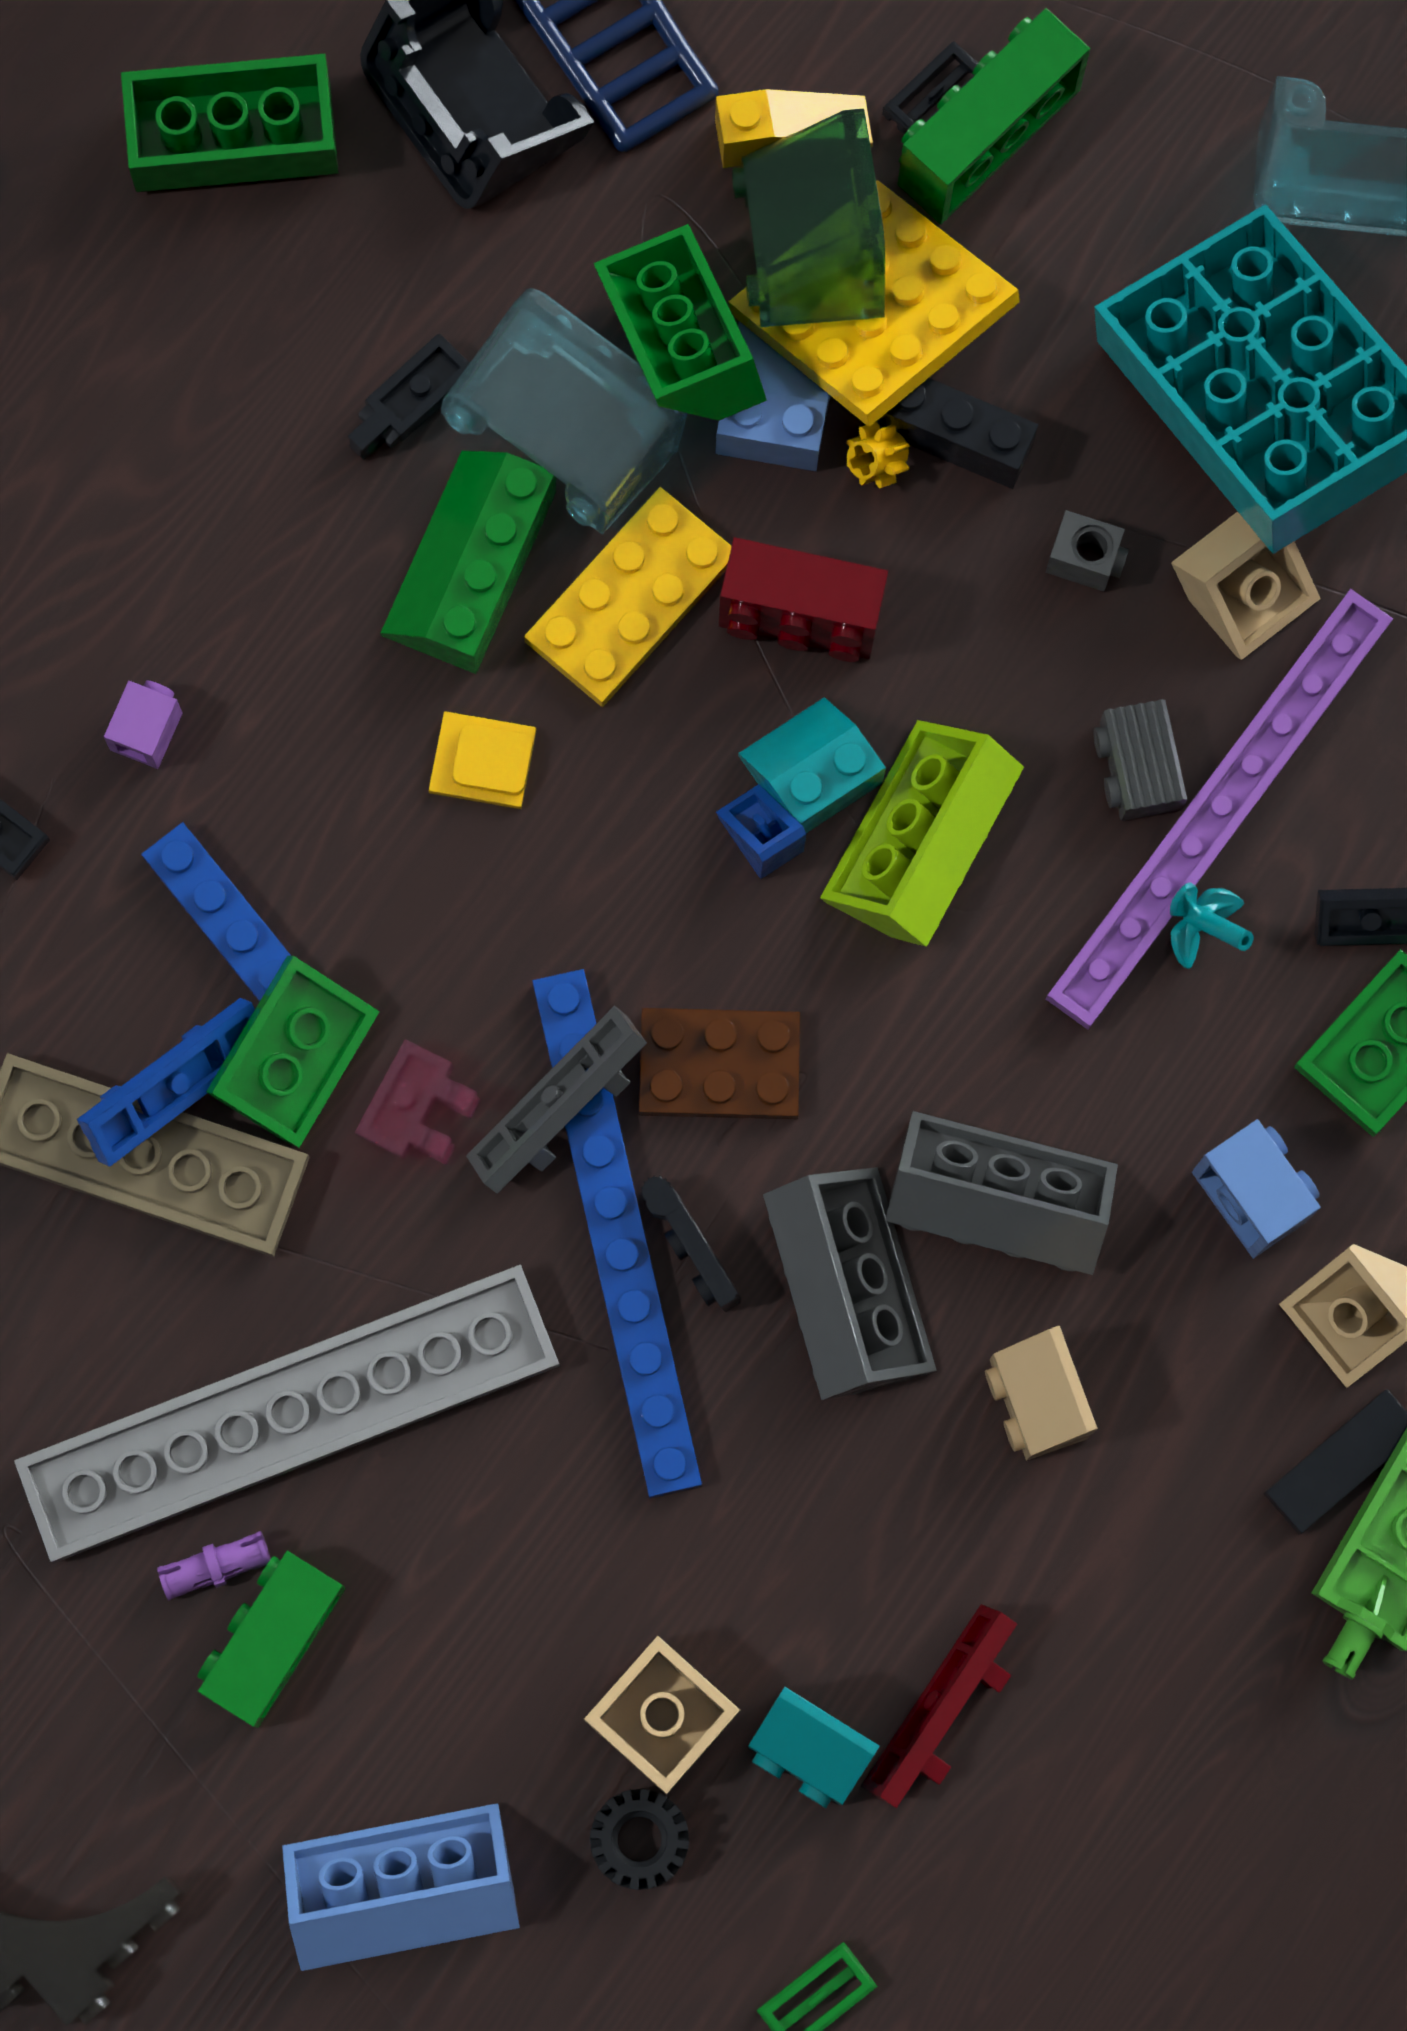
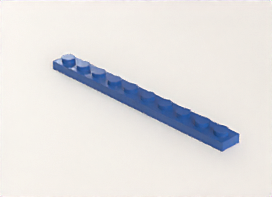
(621, 1254)

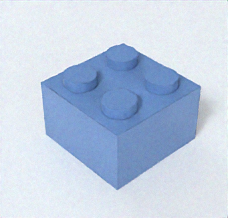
(1257, 1187)

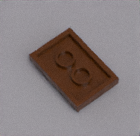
(720, 1063)

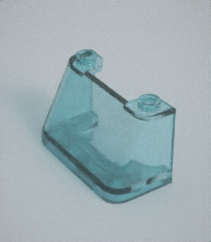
(1326, 169)
(568, 407)

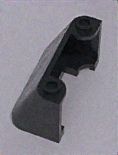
(466, 96)

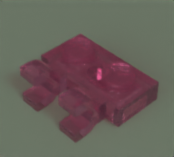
(405, 1100)

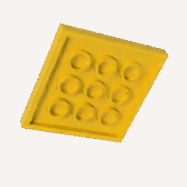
(934, 308)

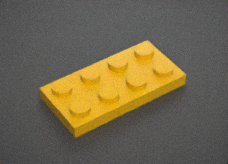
(630, 597)

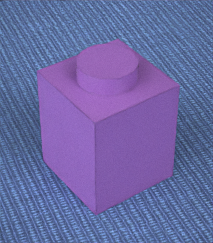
(144, 722)

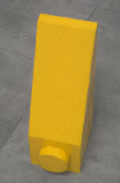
(763, 116)

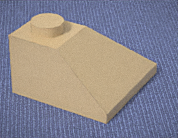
(1353, 1311)

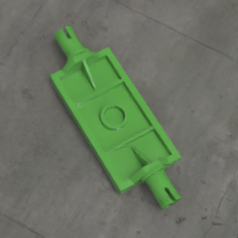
(1370, 1570)

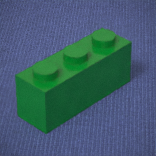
(269, 1638)

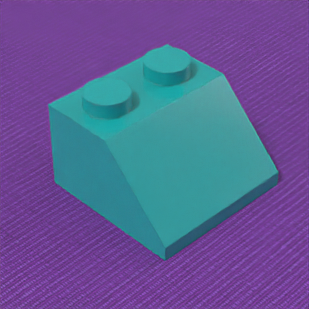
(815, 764)
(811, 1748)

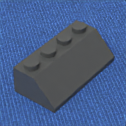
(1002, 1193)
(849, 1282)

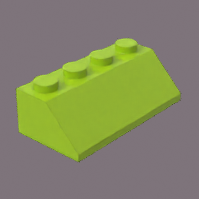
(923, 831)

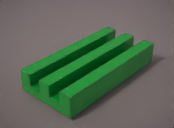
(853, 1969)

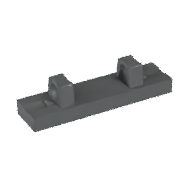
(556, 1099)

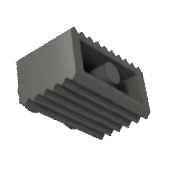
(1140, 760)

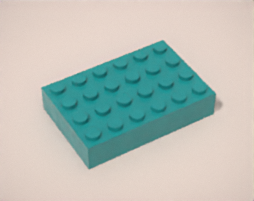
(1264, 376)

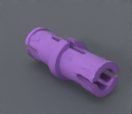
(214, 1565)

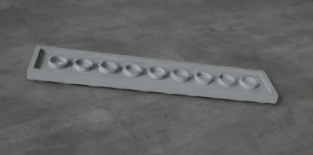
(286, 1413)

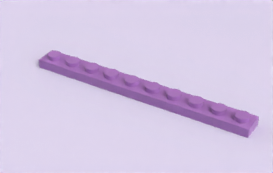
(1219, 808)

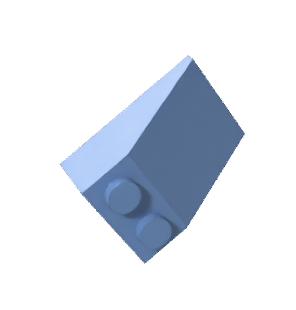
(787, 425)

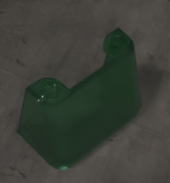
(815, 224)

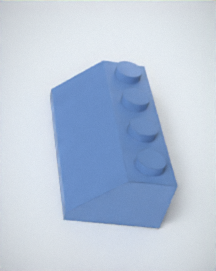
(399, 1887)

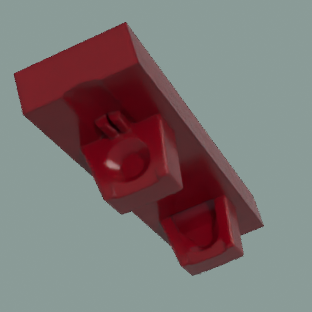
(939, 1705)

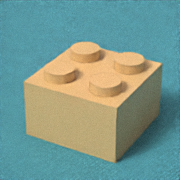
(662, 1715)

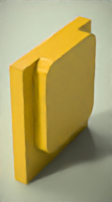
(482, 760)

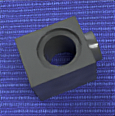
(1081, 530)

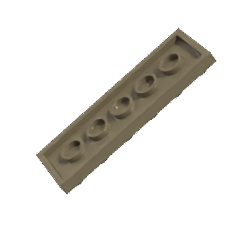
(181, 1174)

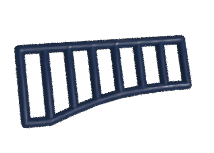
(600, 99)

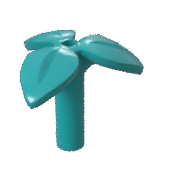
(1205, 915)

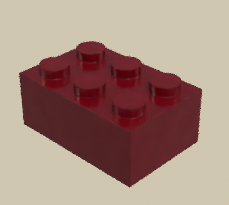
(801, 599)

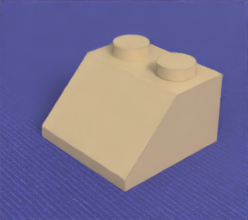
(1243, 585)
(1040, 1394)

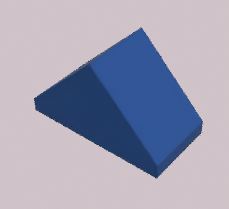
(763, 830)

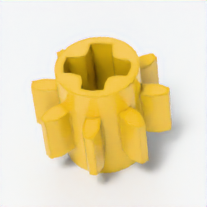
(877, 455)

